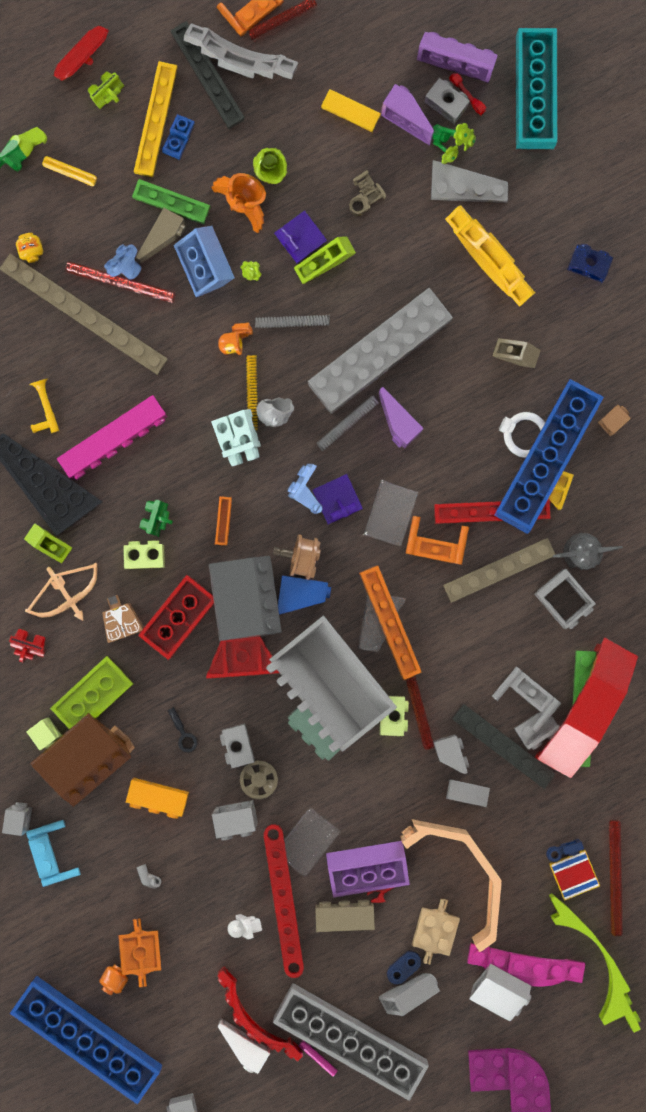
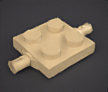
(435, 931)

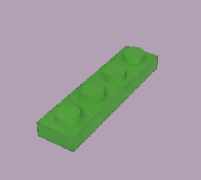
(172, 201)

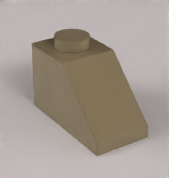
(517, 352)

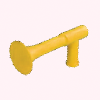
(51, 421)

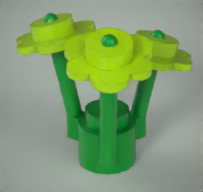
(461, 134)

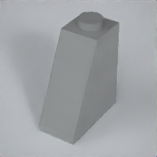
(409, 994)

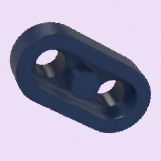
(401, 965)

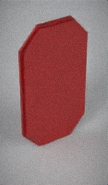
(81, 53)

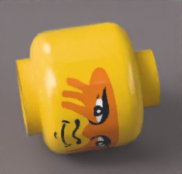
(29, 247)

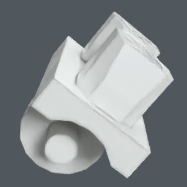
(244, 926)

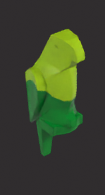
(20, 148)

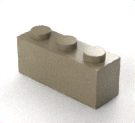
(344, 916)

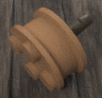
(302, 557)

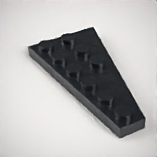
(51, 492)

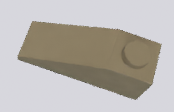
(163, 233)

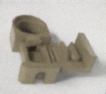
(369, 192)

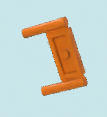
(249, 14)
(434, 548)

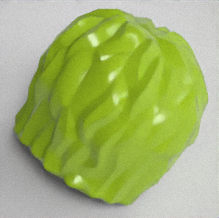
(270, 165)

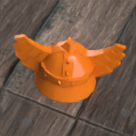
(244, 196)

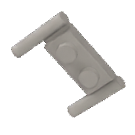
(531, 693)

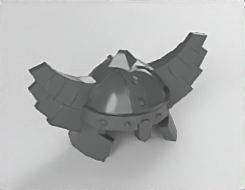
(584, 551)

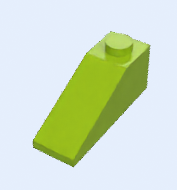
(325, 259)

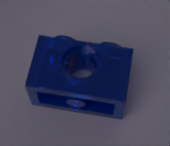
(579, 265)

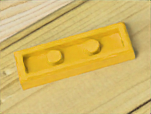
(350, 110)

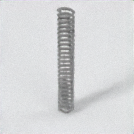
(279, 322)
(326, 439)

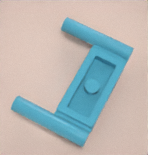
(44, 855)

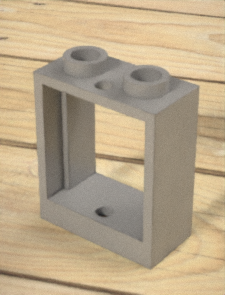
(585, 610)

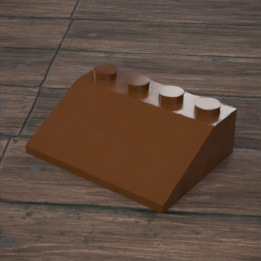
(81, 759)

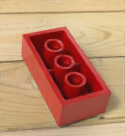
(165, 617)

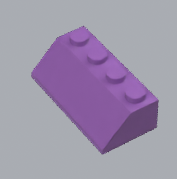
(456, 56)
(367, 869)

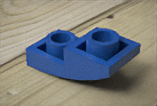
(178, 137)

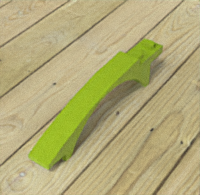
(617, 1002)

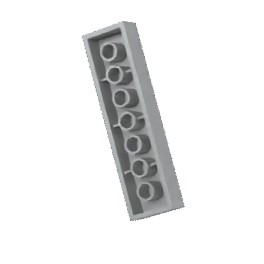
(380, 350)
(351, 1041)

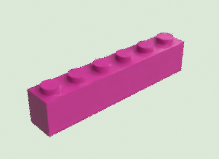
(112, 437)

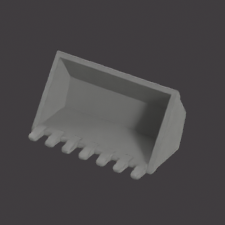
(331, 684)

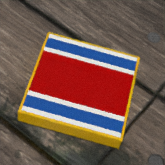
(574, 875)

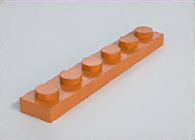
(390, 622)

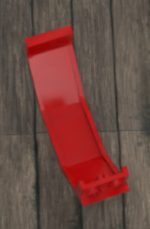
(592, 709)

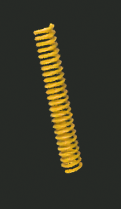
(248, 386)

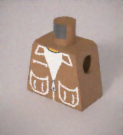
(120, 620)

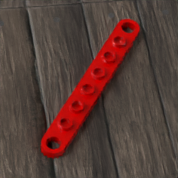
(283, 901)

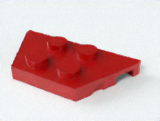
(240, 658)

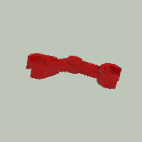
(478, 106)

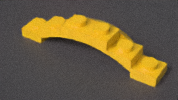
(490, 255)

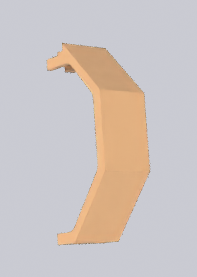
(412, 835)

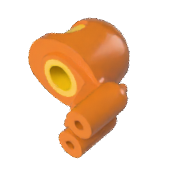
(232, 342)

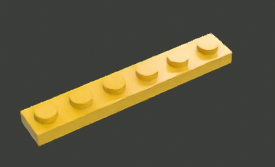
(155, 119)

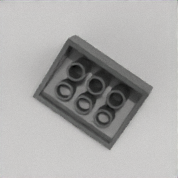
(245, 598)

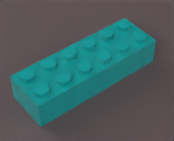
(536, 88)

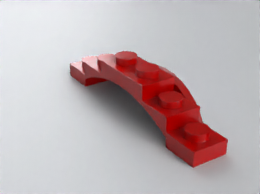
(254, 1031)

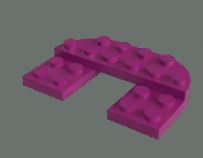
(514, 1071)

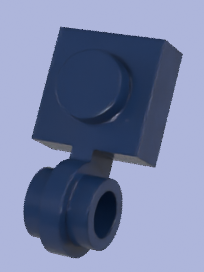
(571, 848)

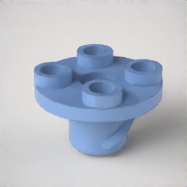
(124, 262)

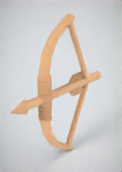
(58, 583)

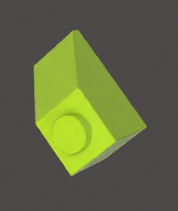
(47, 543)

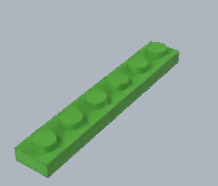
(583, 665)

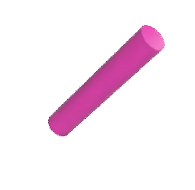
(318, 1058)

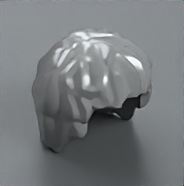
(274, 411)

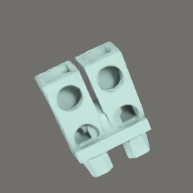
(236, 436)

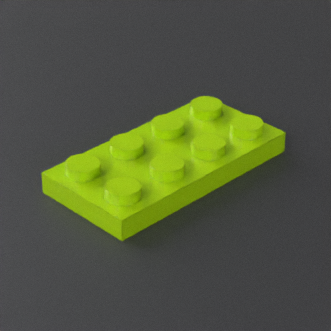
(92, 693)

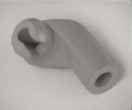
(148, 879)

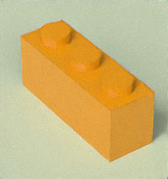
(157, 798)

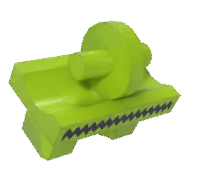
(107, 90)

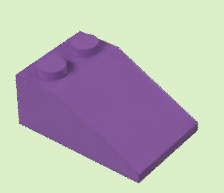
(405, 112)
(400, 422)

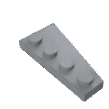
(464, 185)

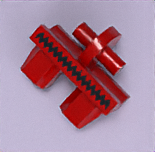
(35, 647)

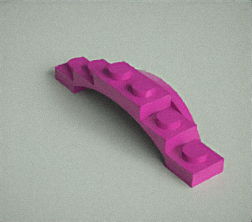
(529, 969)

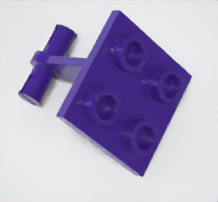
(300, 237)
(337, 499)

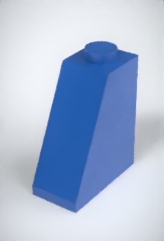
(301, 593)

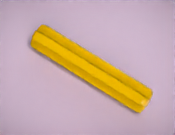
(69, 171)

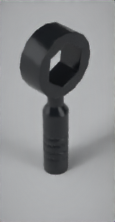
(180, 727)

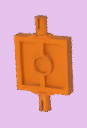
(139, 952)

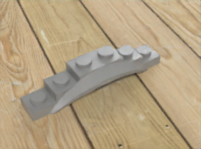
(238, 58)

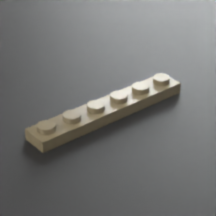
(499, 570)

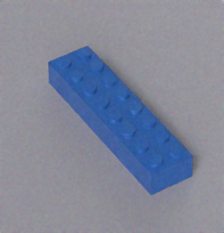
(548, 456)
(86, 1039)

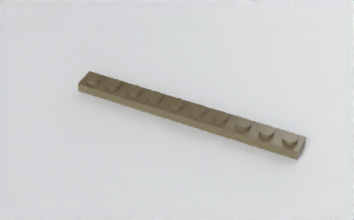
(84, 314)

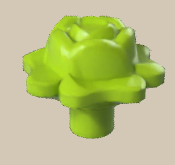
(251, 270)

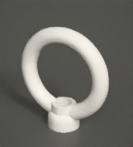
(508, 425)

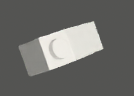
(248, 1052)

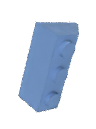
(203, 260)

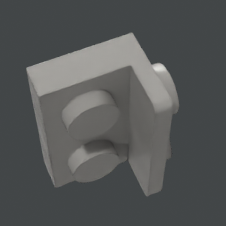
(532, 739)

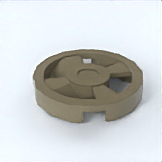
(259, 779)

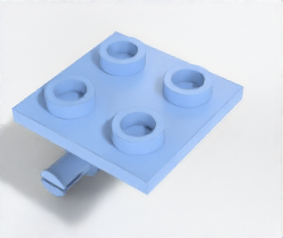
(300, 491)

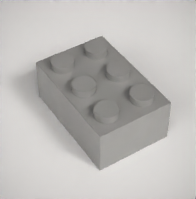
(234, 820)

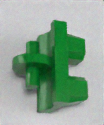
(158, 517)

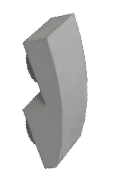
(467, 793)

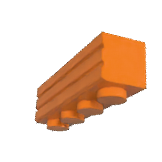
(223, 521)

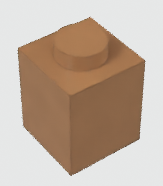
(614, 419)

